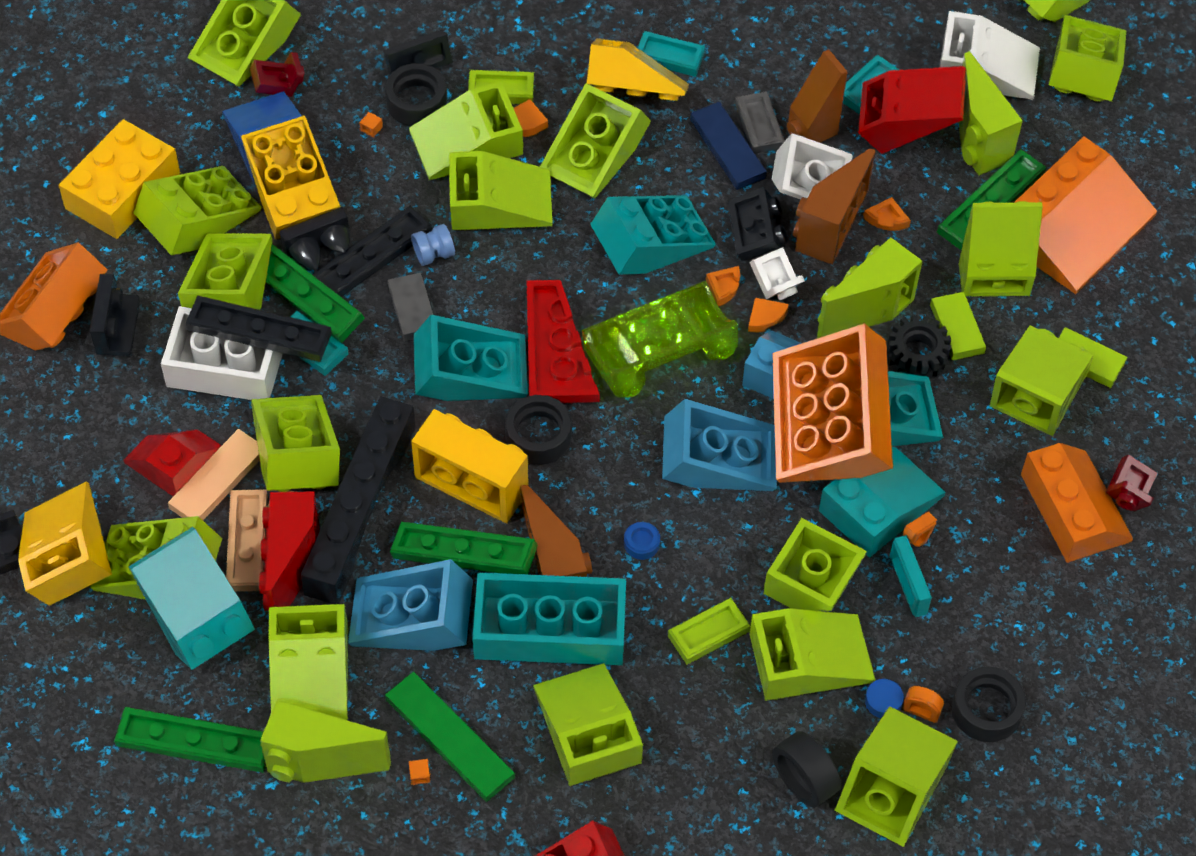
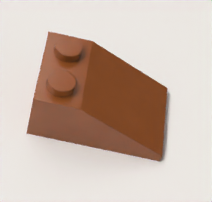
(832, 209)

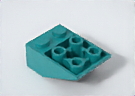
(649, 232)

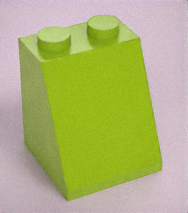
(1040, 379)
(895, 775)

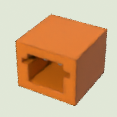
(371, 124)
(419, 771)

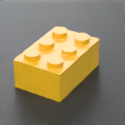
(111, 176)
(470, 465)

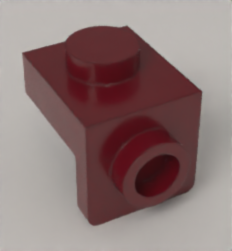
(277, 77)
(1132, 484)

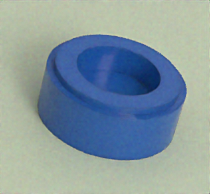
(641, 540)
(883, 694)

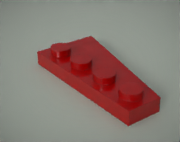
(555, 347)

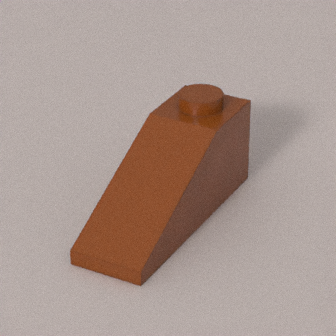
(819, 102)
(558, 547)

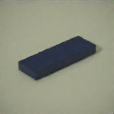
(728, 145)

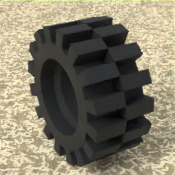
(922, 332)

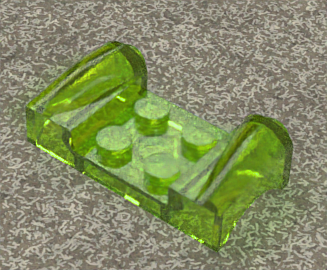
(658, 334)

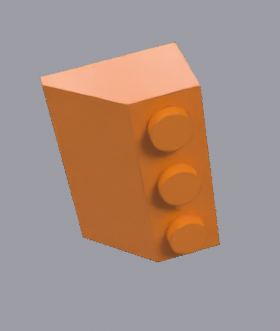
(51, 297)
(1073, 501)

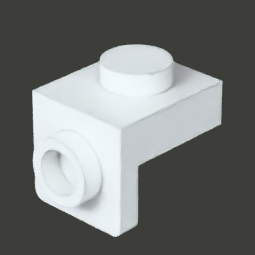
(776, 275)

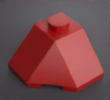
(171, 457)

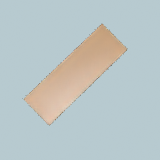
(216, 477)
(245, 538)

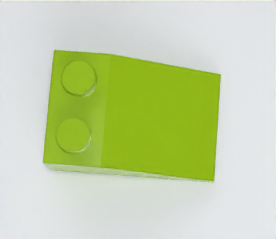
(243, 33)
(1088, 58)
(989, 121)
(595, 141)
(229, 270)
(295, 443)
(318, 746)

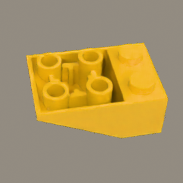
(625, 66)
(289, 174)
(62, 546)

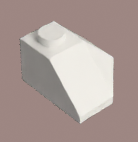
(804, 163)

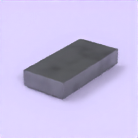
(759, 122)
(410, 303)

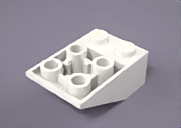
(1002, 54)

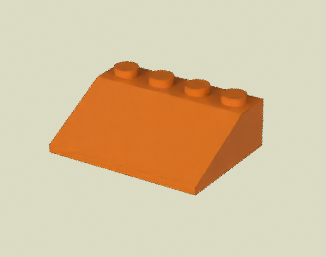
(1086, 214)
(832, 407)

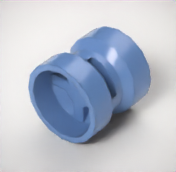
(433, 244)

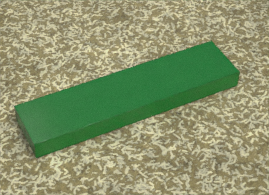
(1002, 187)
(311, 295)
(464, 547)
(450, 736)
(191, 739)

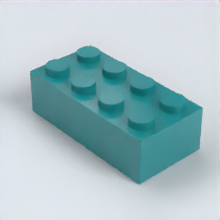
(549, 618)

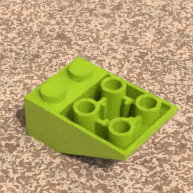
(472, 122)
(497, 192)
(190, 205)
(1000, 249)
(872, 290)
(133, 541)
(808, 652)
(309, 657)
(589, 724)

